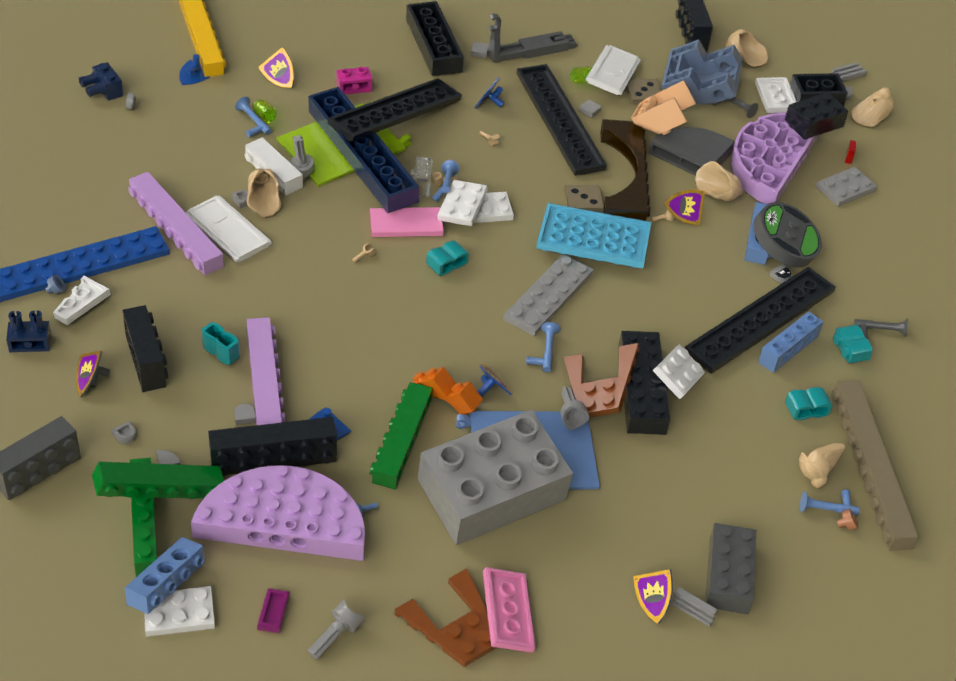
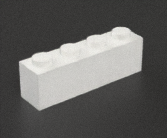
(265, 156)

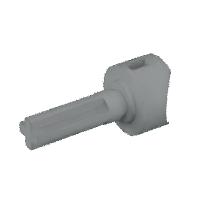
(302, 161)
(573, 411)
(344, 620)

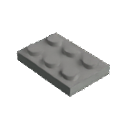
(846, 186)

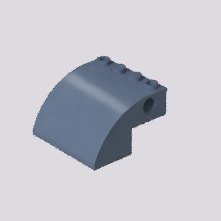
(708, 76)

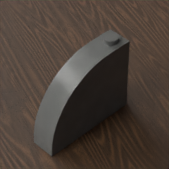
(691, 148)

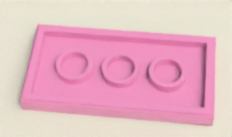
(405, 222)
(508, 610)

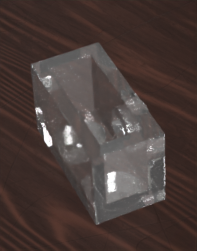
(423, 174)

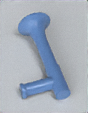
(243, 104)
(449, 168)
(550, 329)
(807, 502)

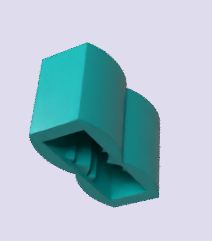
(447, 257)
(220, 343)
(852, 344)
(808, 403)

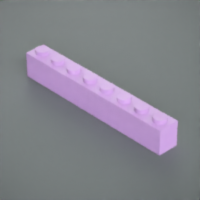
(176, 223)
(263, 371)

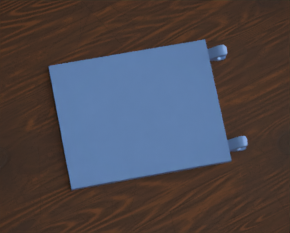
(573, 445)

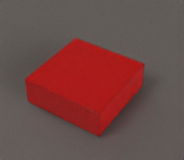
(850, 152)

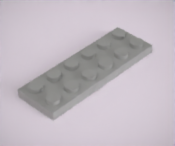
(548, 294)

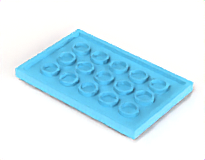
(594, 235)

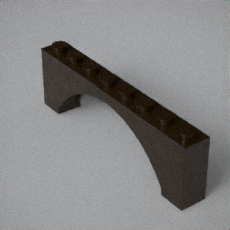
(630, 142)

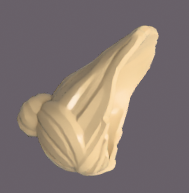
(748, 47)
(874, 108)
(718, 182)
(263, 192)
(820, 462)

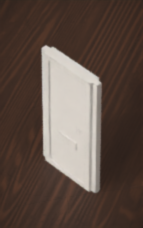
(613, 70)
(228, 229)

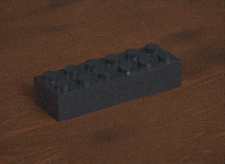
(434, 38)
(646, 393)
(274, 445)

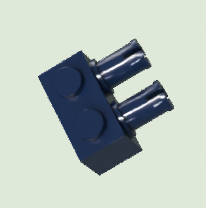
(104, 80)
(28, 335)

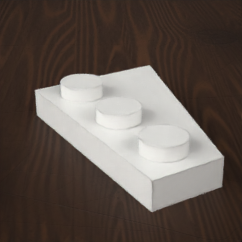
(81, 300)

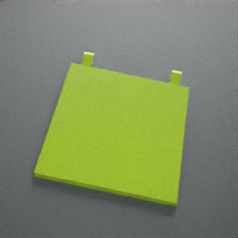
(327, 158)

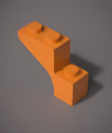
(460, 396)

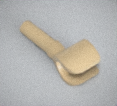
(491, 138)
(438, 179)
(667, 215)
(366, 247)

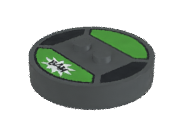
(787, 234)

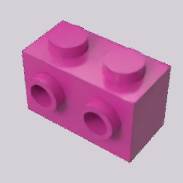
(354, 80)

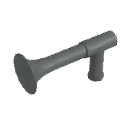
(750, 109)
(864, 324)

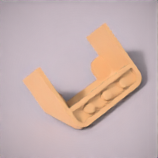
(664, 109)

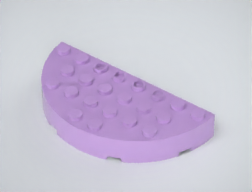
(768, 156)
(283, 511)

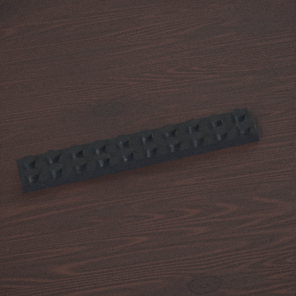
(393, 109)
(561, 120)
(759, 319)

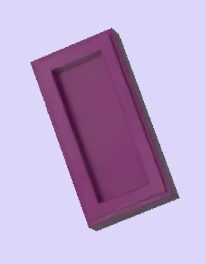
(273, 610)

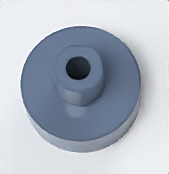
(55, 285)

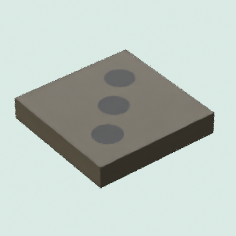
(641, 89)
(584, 197)

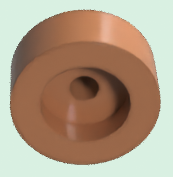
(848, 520)

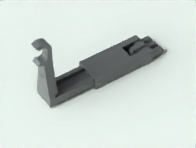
(529, 46)

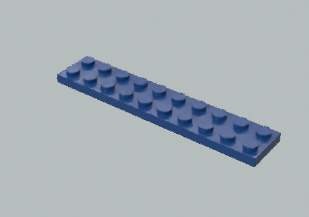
(82, 261)

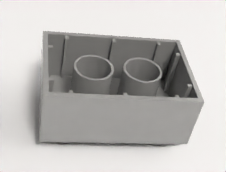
(494, 476)

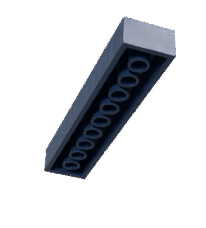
(367, 156)

